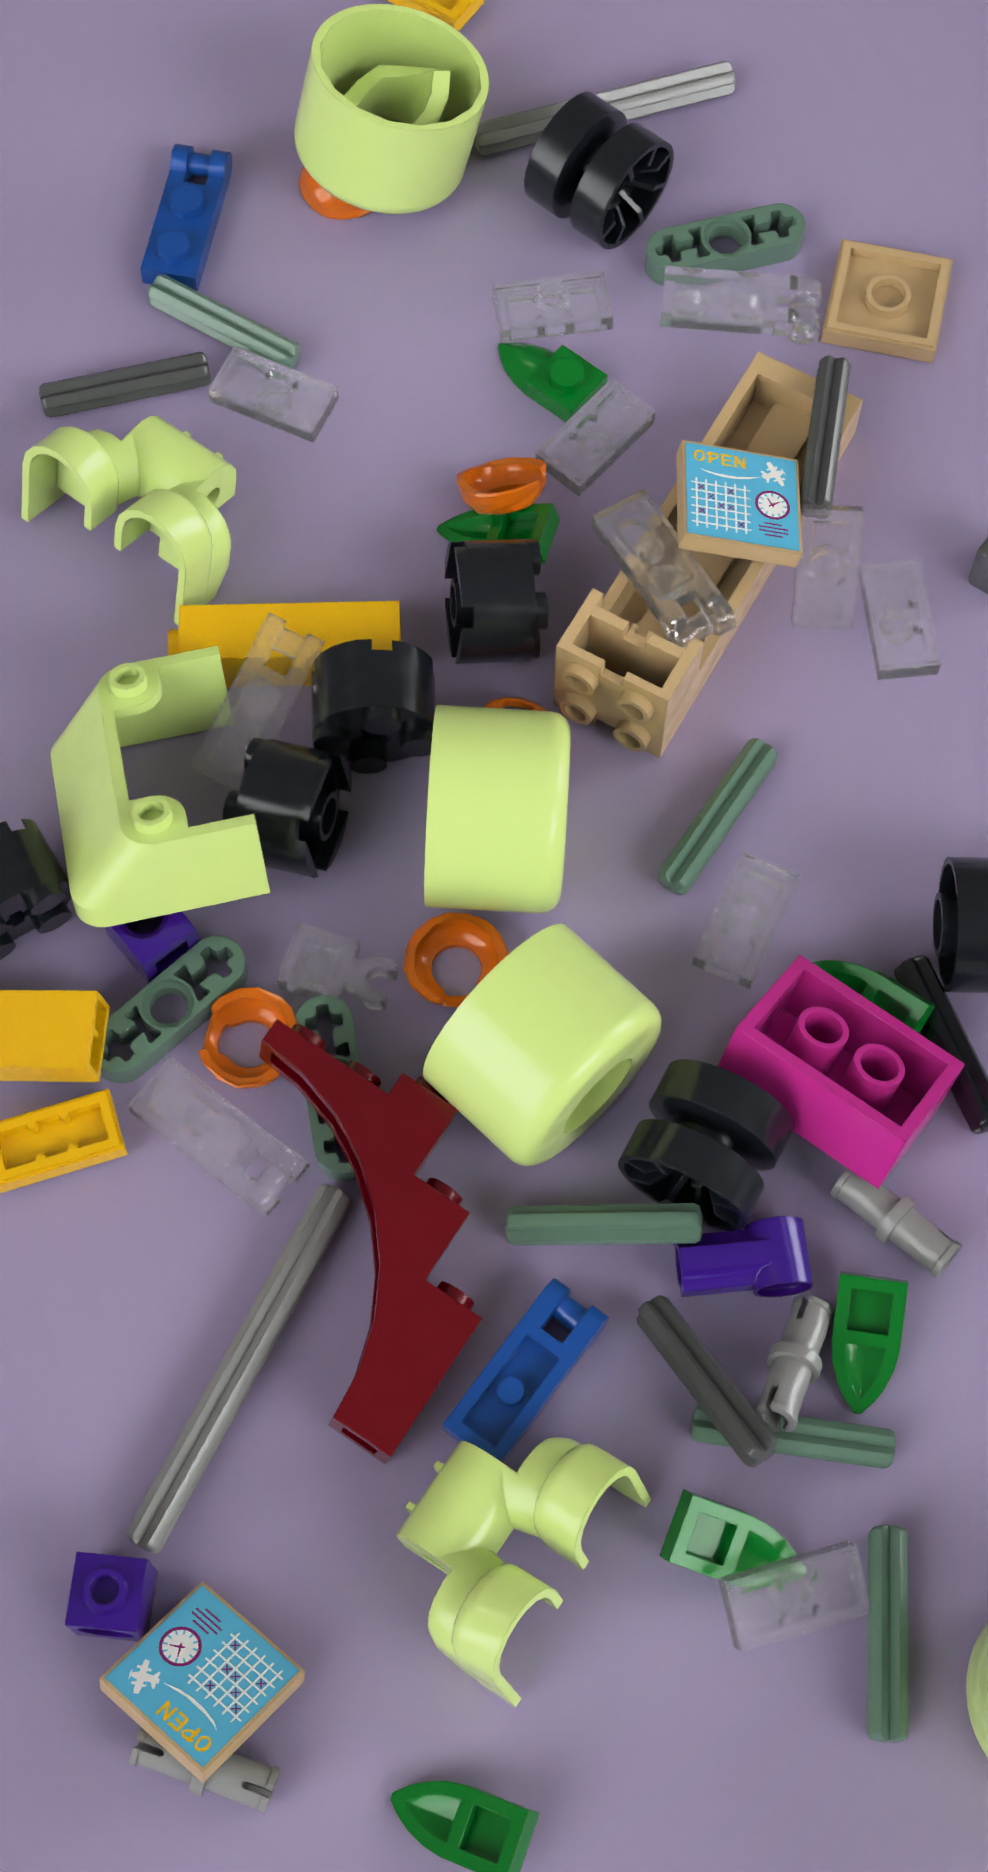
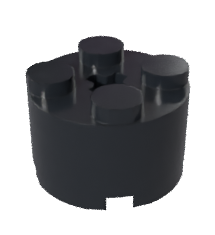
(494, 601)
(373, 703)
(294, 803)
(31, 885)

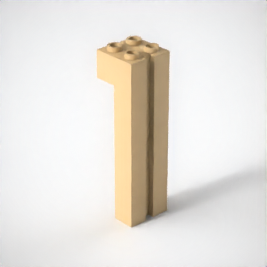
(615, 651)

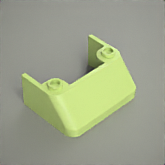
(140, 853)

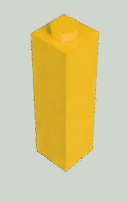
(236, 626)

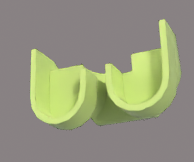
(172, 474)
(470, 1517)

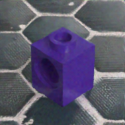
(158, 950)
(111, 1596)

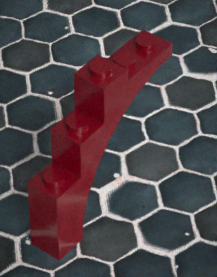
(387, 1140)

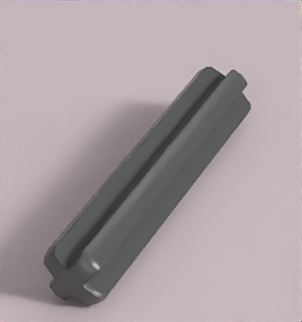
(124, 384)
(825, 431)
(707, 1381)

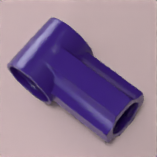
(762, 1257)

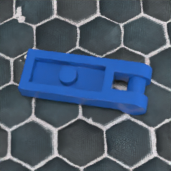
(187, 216)
(524, 1373)

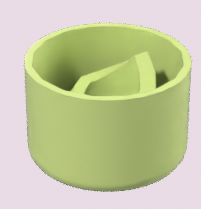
(389, 108)
(496, 809)
(543, 1046)

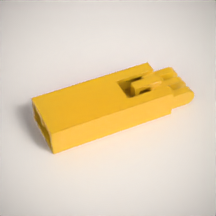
(52, 1035)

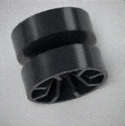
(598, 170)
(962, 925)
(707, 1142)

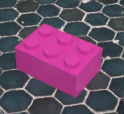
(841, 1069)

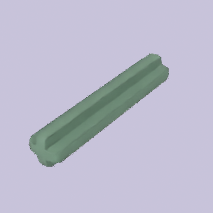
(221, 321)
(717, 816)
(604, 1224)
(817, 1440)
(888, 1635)

